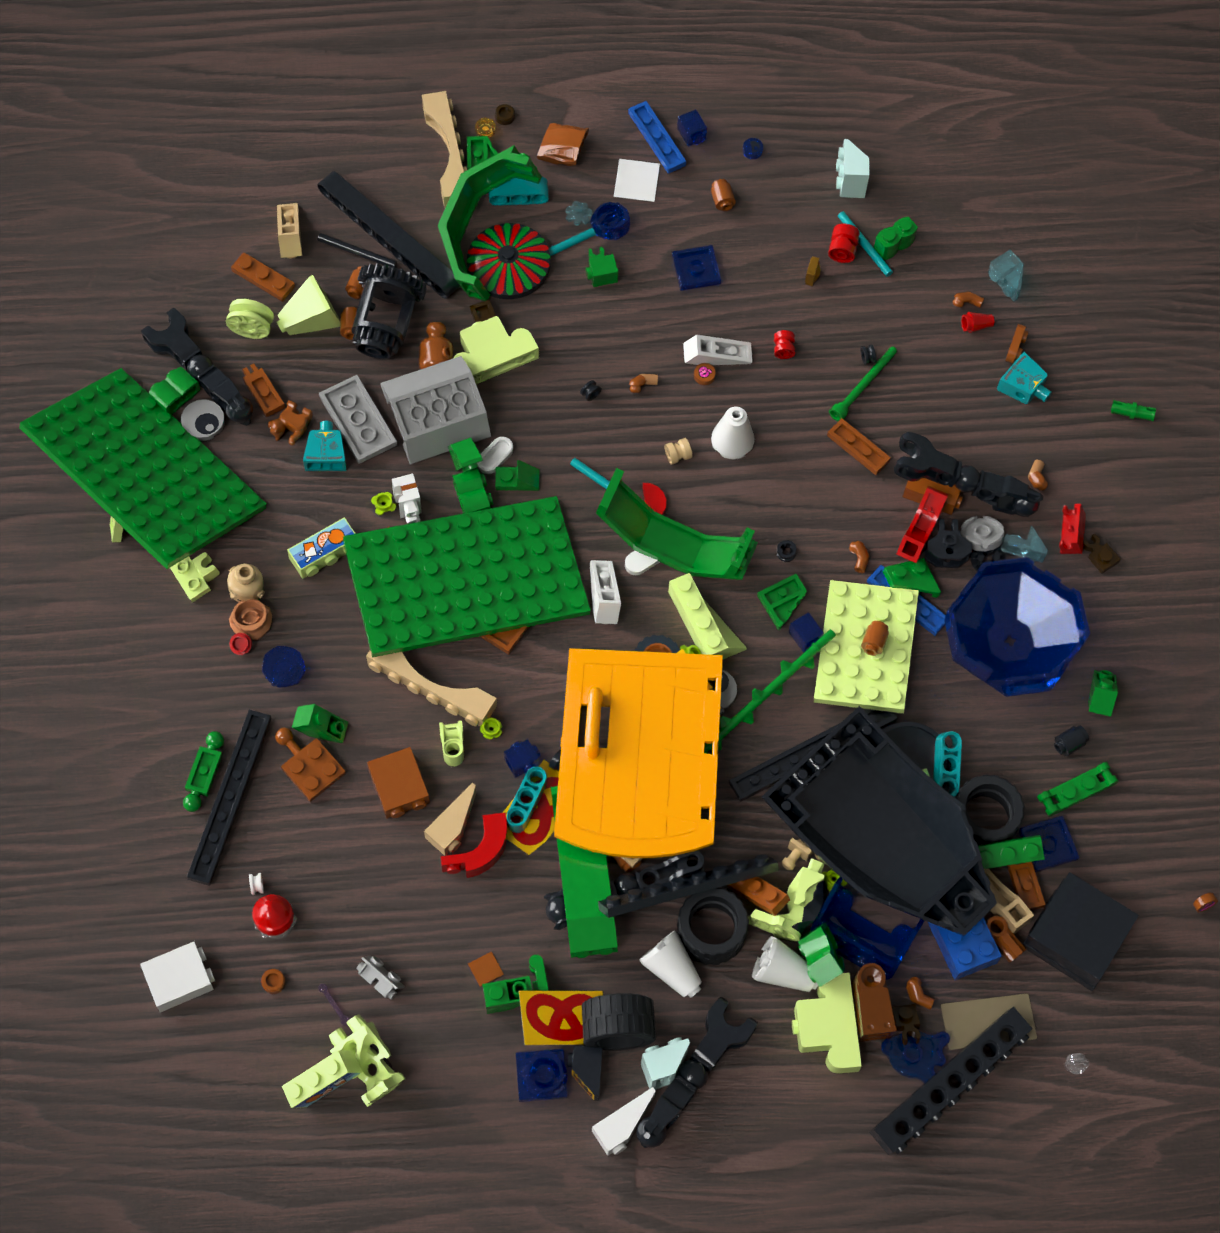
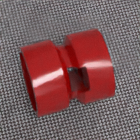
(843, 243)

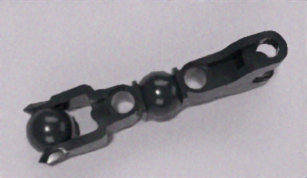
(177, 343)
(946, 470)
(663, 872)
(694, 1073)

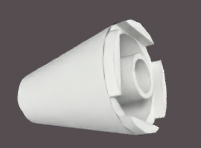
(733, 434)
(673, 965)
(782, 967)

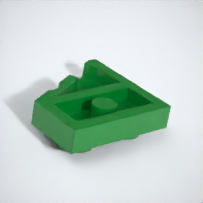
(478, 150)
(912, 576)
(782, 599)

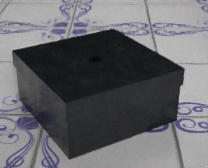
(1080, 931)

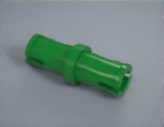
(1133, 410)

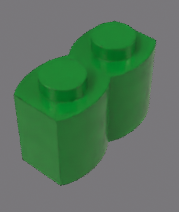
(895, 238)
(174, 390)
(471, 491)

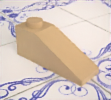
(289, 230)
(449, 827)

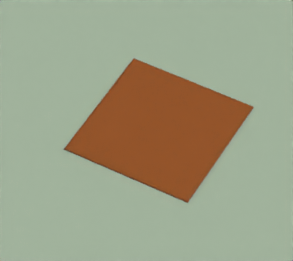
(485, 969)

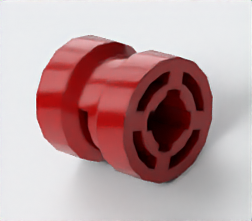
(784, 344)

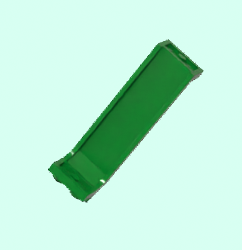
(584, 884)

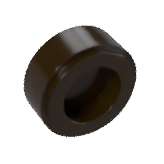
(504, 114)

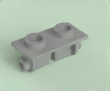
(374, 969)

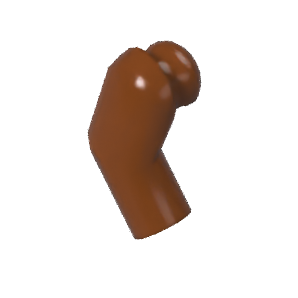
(916, 993)

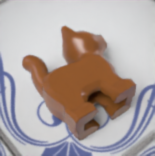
(292, 421)

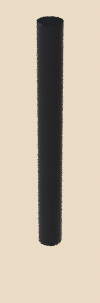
(356, 250)

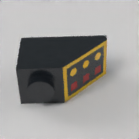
(587, 1068)

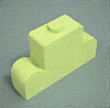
(492, 351)
(830, 1025)

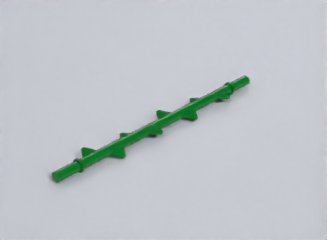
(775, 687)

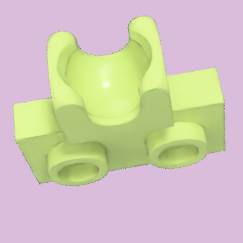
(194, 574)

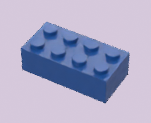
(968, 952)

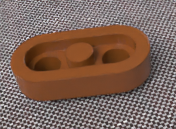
(1019, 337)

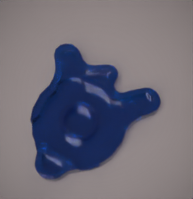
(916, 1059)

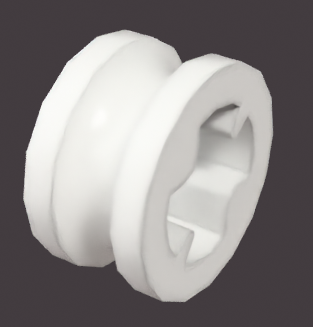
(256, 884)

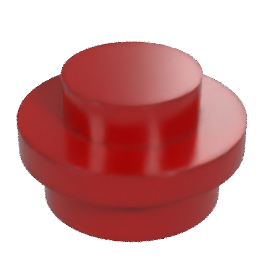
(240, 644)

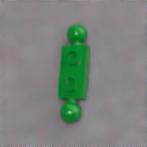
(203, 771)

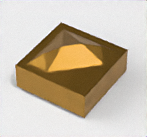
(813, 271)

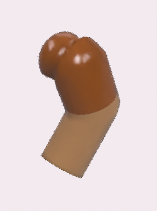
(642, 379)
(1035, 476)

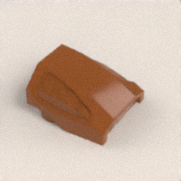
(562, 144)

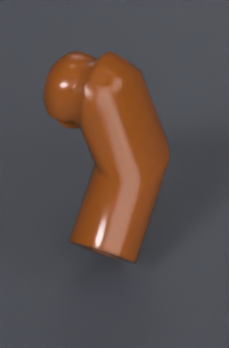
(968, 297)
(863, 556)

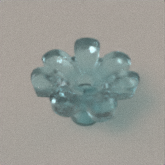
(578, 213)

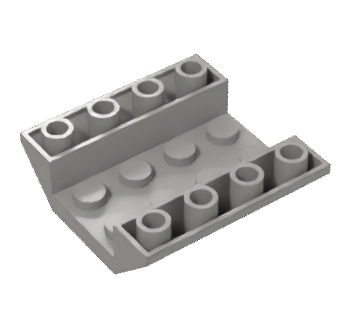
(437, 408)

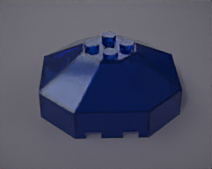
(1020, 603)

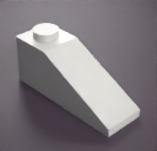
(716, 351)
(605, 592)
(619, 1126)

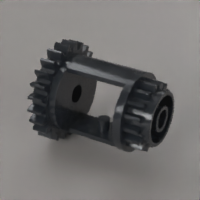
(391, 286)

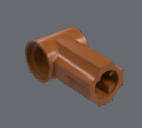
(1005, 940)

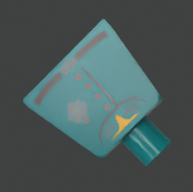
(1024, 381)
(324, 449)

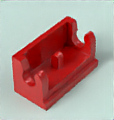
(1072, 530)

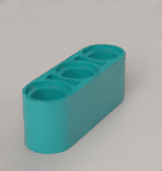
(520, 193)
(953, 754)
(530, 789)

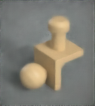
(798, 849)

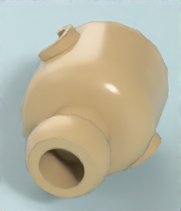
(245, 583)

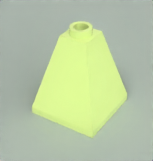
(308, 310)

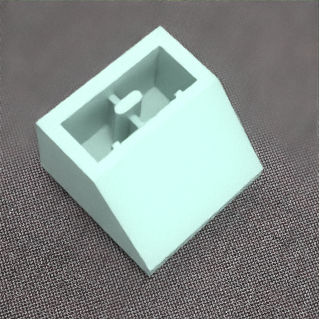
(852, 171)
(663, 1063)

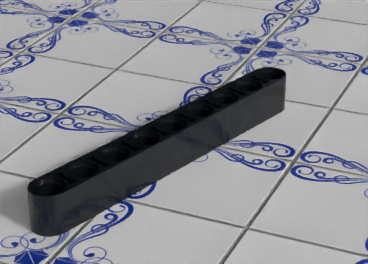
(388, 234)

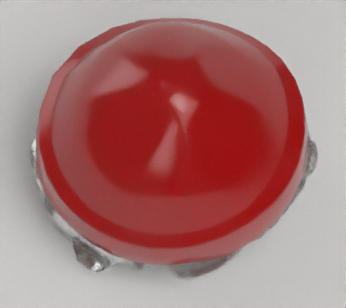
(273, 916)

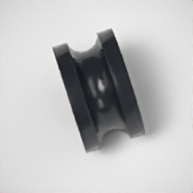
(868, 354)
(590, 390)
(789, 557)

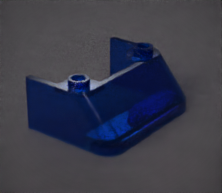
(861, 939)

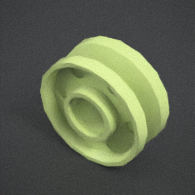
(249, 318)

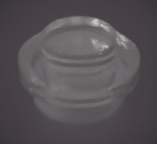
(1076, 1063)

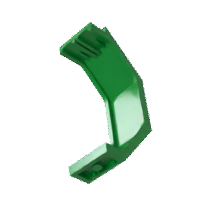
(464, 199)
(670, 540)

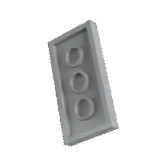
(357, 419)

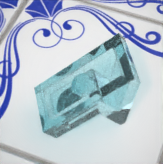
(1031, 547)

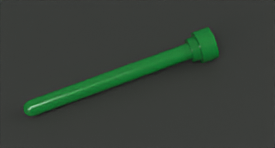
(841, 409)

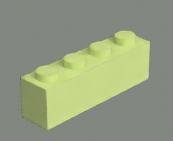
(703, 623)

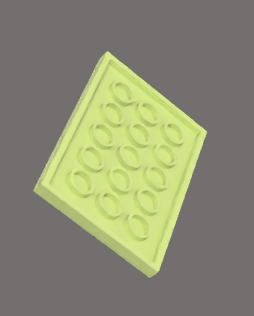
(844, 670)

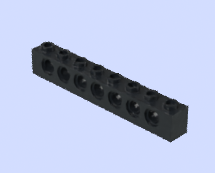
(885, 1131)

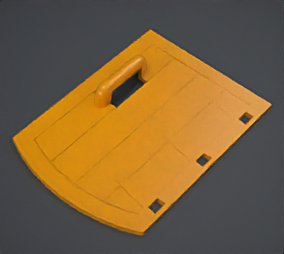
(653, 776)

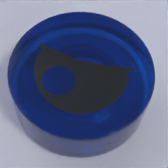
(752, 148)

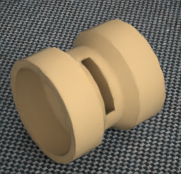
(677, 451)

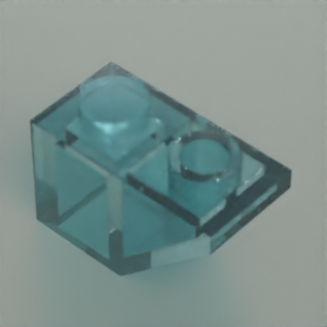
(1008, 273)

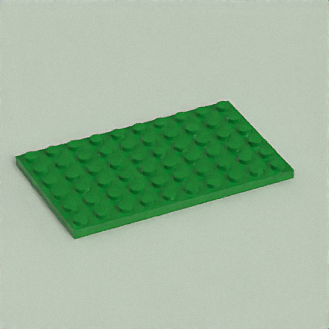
(143, 467)
(465, 576)

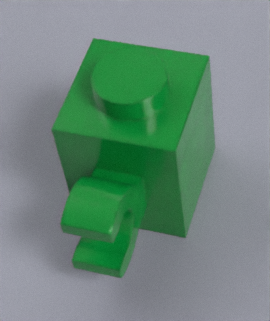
(601, 269)

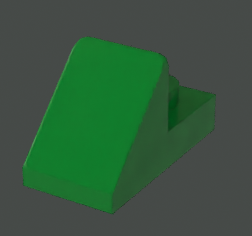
(519, 478)

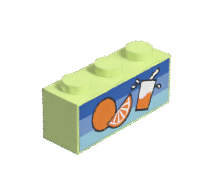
(320, 549)
(322, 1078)

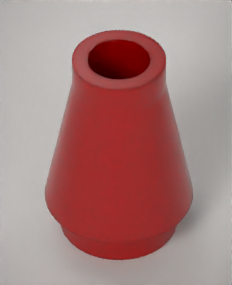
(975, 321)

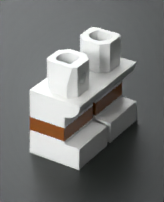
(408, 497)

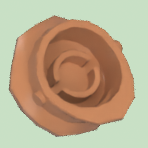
(251, 618)

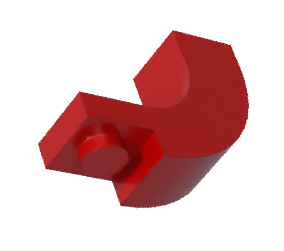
(922, 524)
(485, 854)

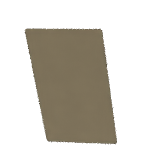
(970, 1018)

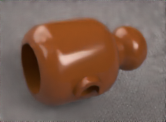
(435, 348)

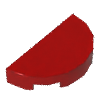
(654, 497)

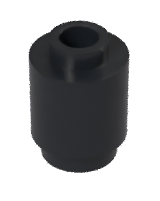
(1071, 740)

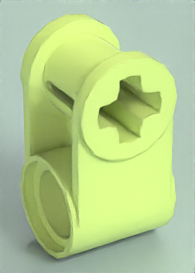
(452, 739)

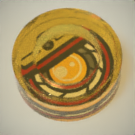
(485, 127)

